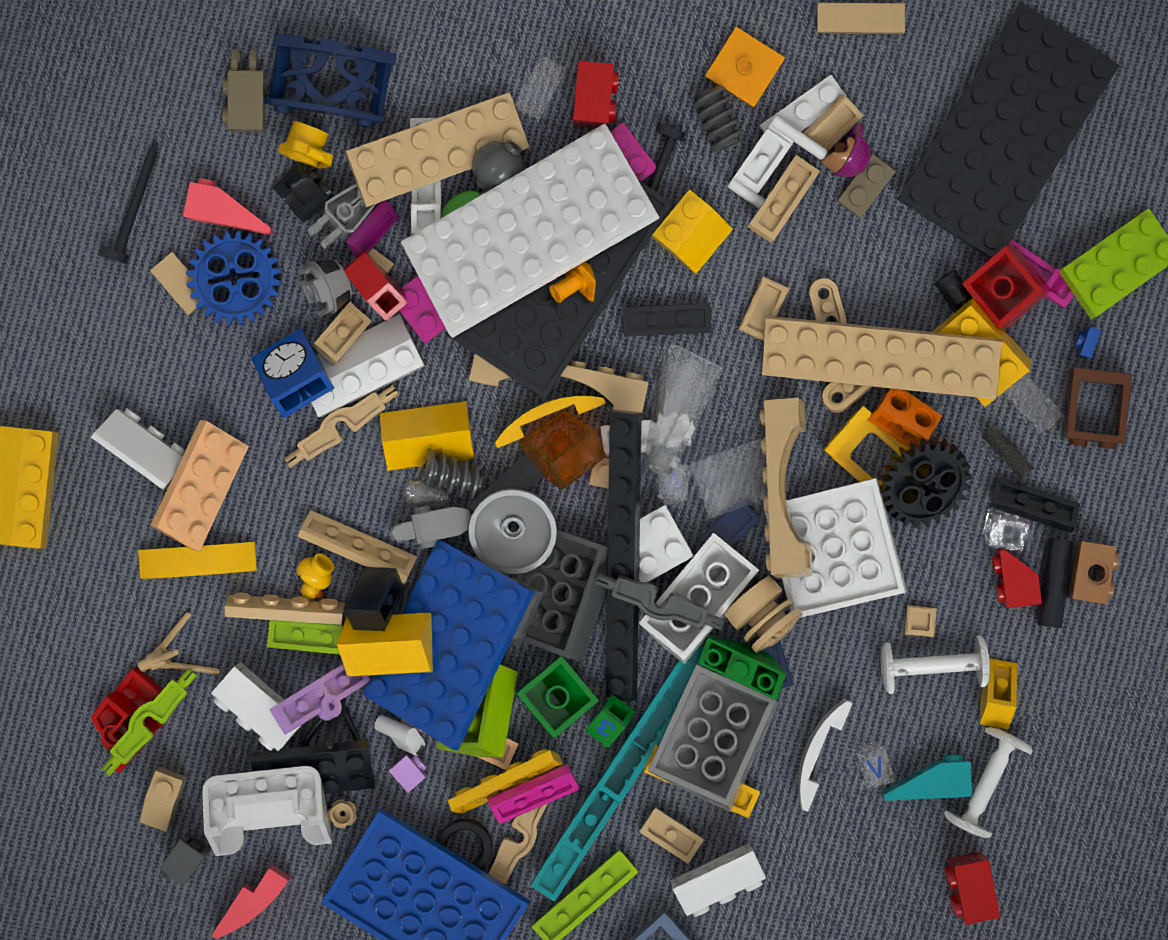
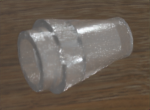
(419, 495)

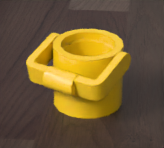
(306, 146)

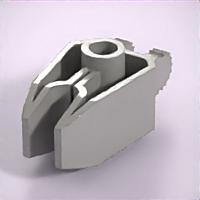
(343, 215)
(430, 526)

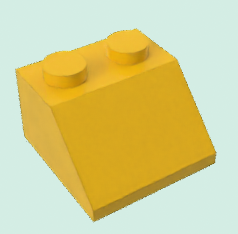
(692, 232)

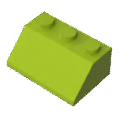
(491, 723)

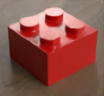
(593, 95)
(1006, 287)
(972, 887)

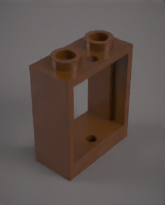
(1079, 375)

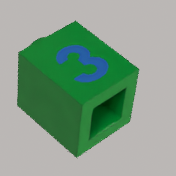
(610, 721)

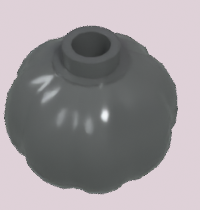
(497, 163)

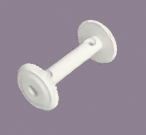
(975, 661)
(988, 782)

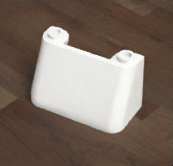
(264, 801)

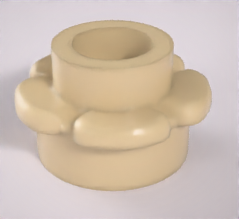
(342, 821)

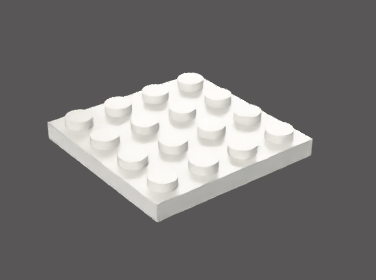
(849, 549)

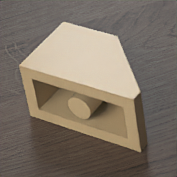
(162, 798)

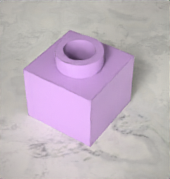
(409, 771)

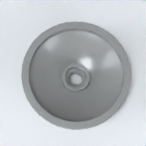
(508, 548)

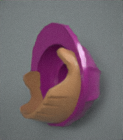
(851, 155)

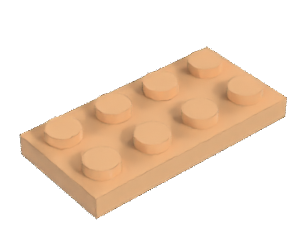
(199, 485)

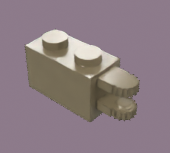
(245, 96)

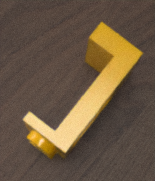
(850, 436)

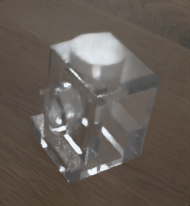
(1012, 538)

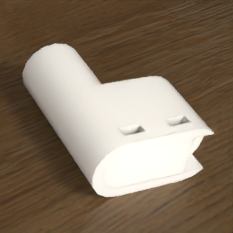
(403, 736)

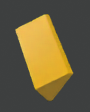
(414, 431)
(397, 650)

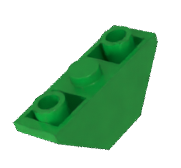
(743, 665)

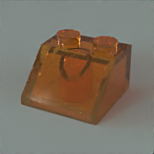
(563, 448)

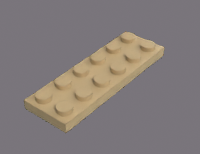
(432, 149)

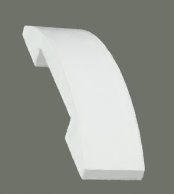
(426, 199)
(836, 718)

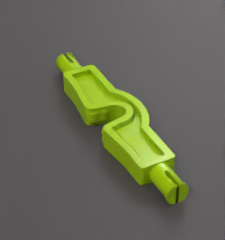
(138, 734)

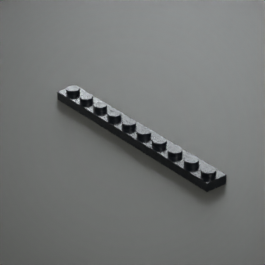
(623, 551)

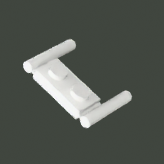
(767, 156)

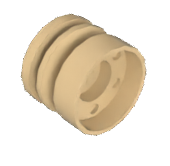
(763, 614)

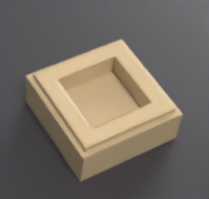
(920, 621)

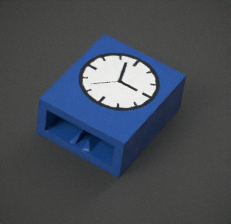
(292, 373)

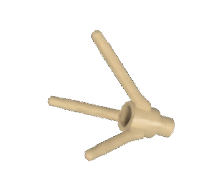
(161, 658)

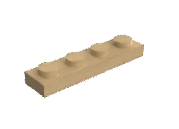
(355, 545)
(282, 609)

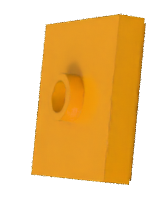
(744, 67)

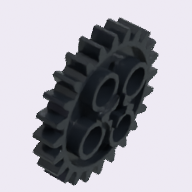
(935, 460)

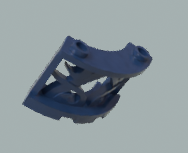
(366, 61)

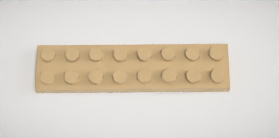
(882, 357)

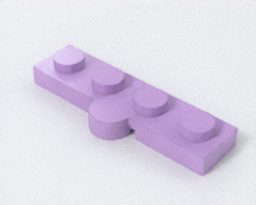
(318, 699)

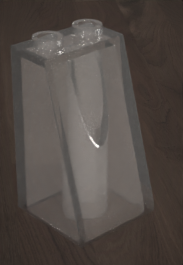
(679, 400)

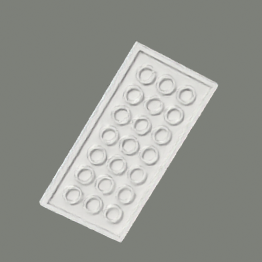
(529, 230)

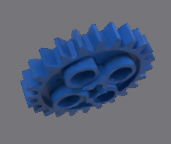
(230, 252)

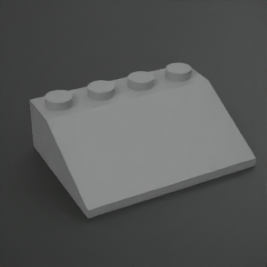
(713, 737)

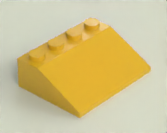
(26, 485)

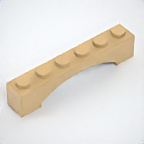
(622, 392)
(782, 424)

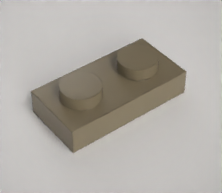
(866, 187)

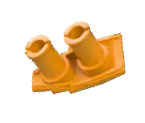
(576, 279)

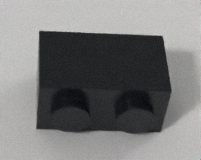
(374, 599)

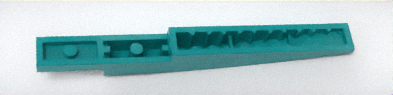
(614, 782)

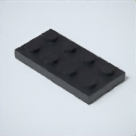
(341, 769)

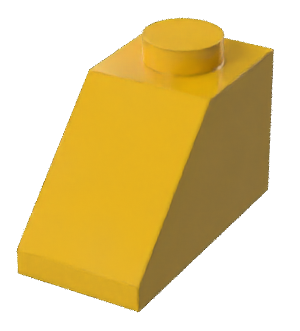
(999, 695)

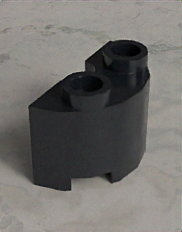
(302, 192)

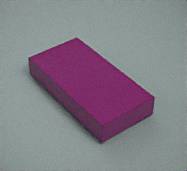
(372, 229)

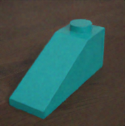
(937, 780)

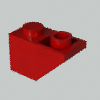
(376, 285)
(1018, 583)

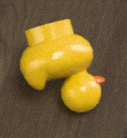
(316, 574)

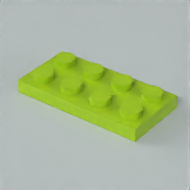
(1118, 264)

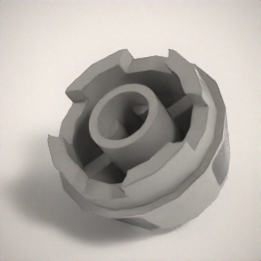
(325, 285)

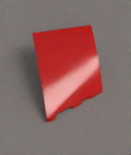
(117, 708)

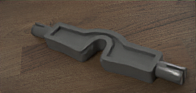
(675, 608)

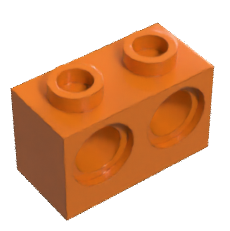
(905, 417)

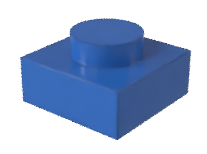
(1086, 342)

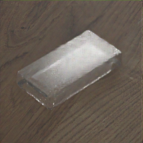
(540, 87)

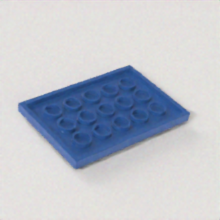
(472, 628)
(418, 890)

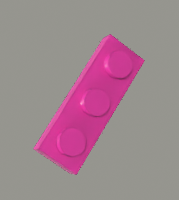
(533, 794)

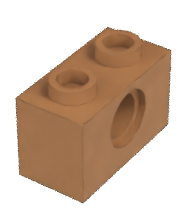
(1085, 556)

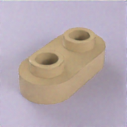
(826, 307)
(850, 394)

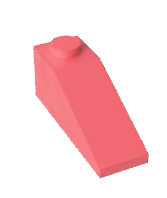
(216, 207)

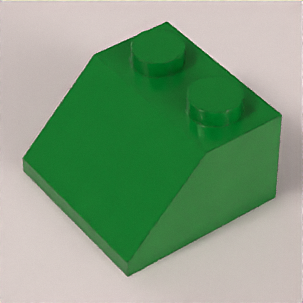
(556, 697)

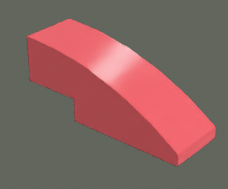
(252, 901)

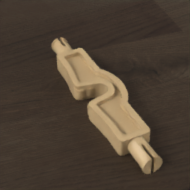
(353, 416)
(511, 850)

